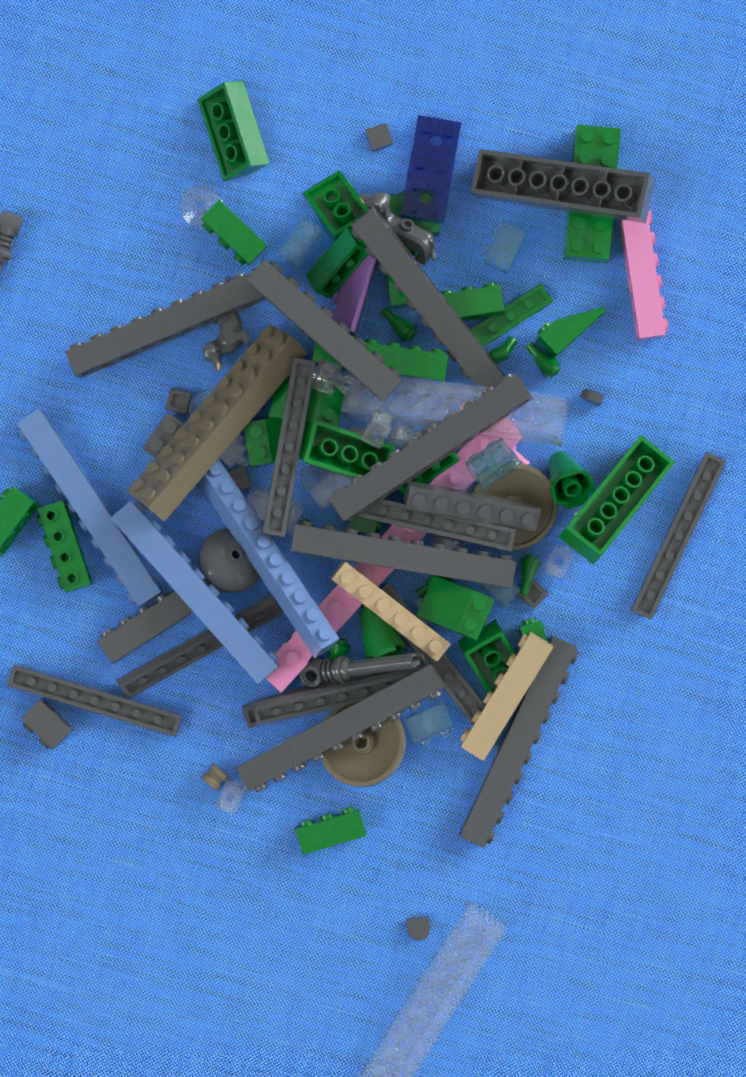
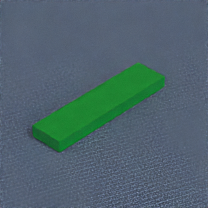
(515, 313)

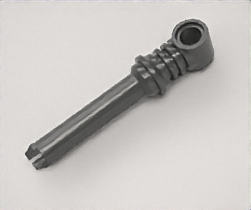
(9, 228)
(343, 668)

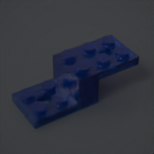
(430, 169)

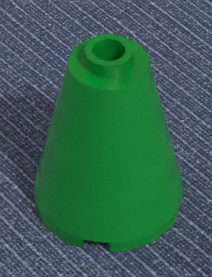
(568, 481)
(378, 636)

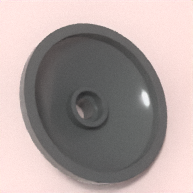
(221, 568)

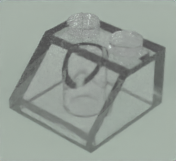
(322, 483)

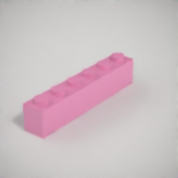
(643, 279)

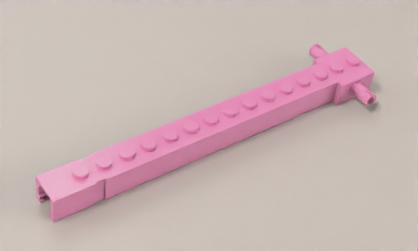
(339, 603)

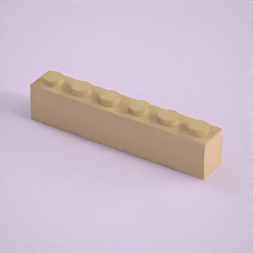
(390, 610)
(506, 696)

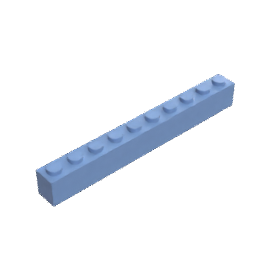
(90, 508)
(268, 560)
(195, 592)

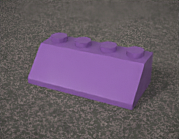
(353, 294)

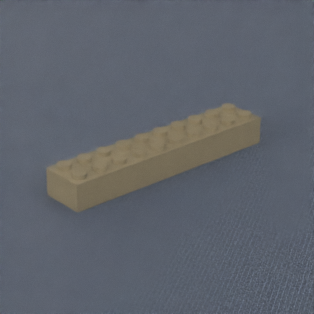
(216, 422)

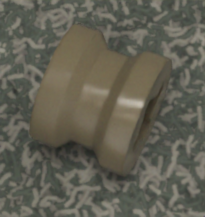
(215, 776)

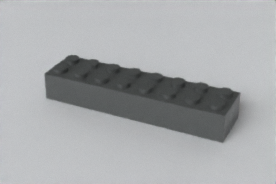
(563, 185)
(323, 330)

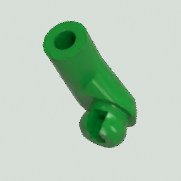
(503, 352)

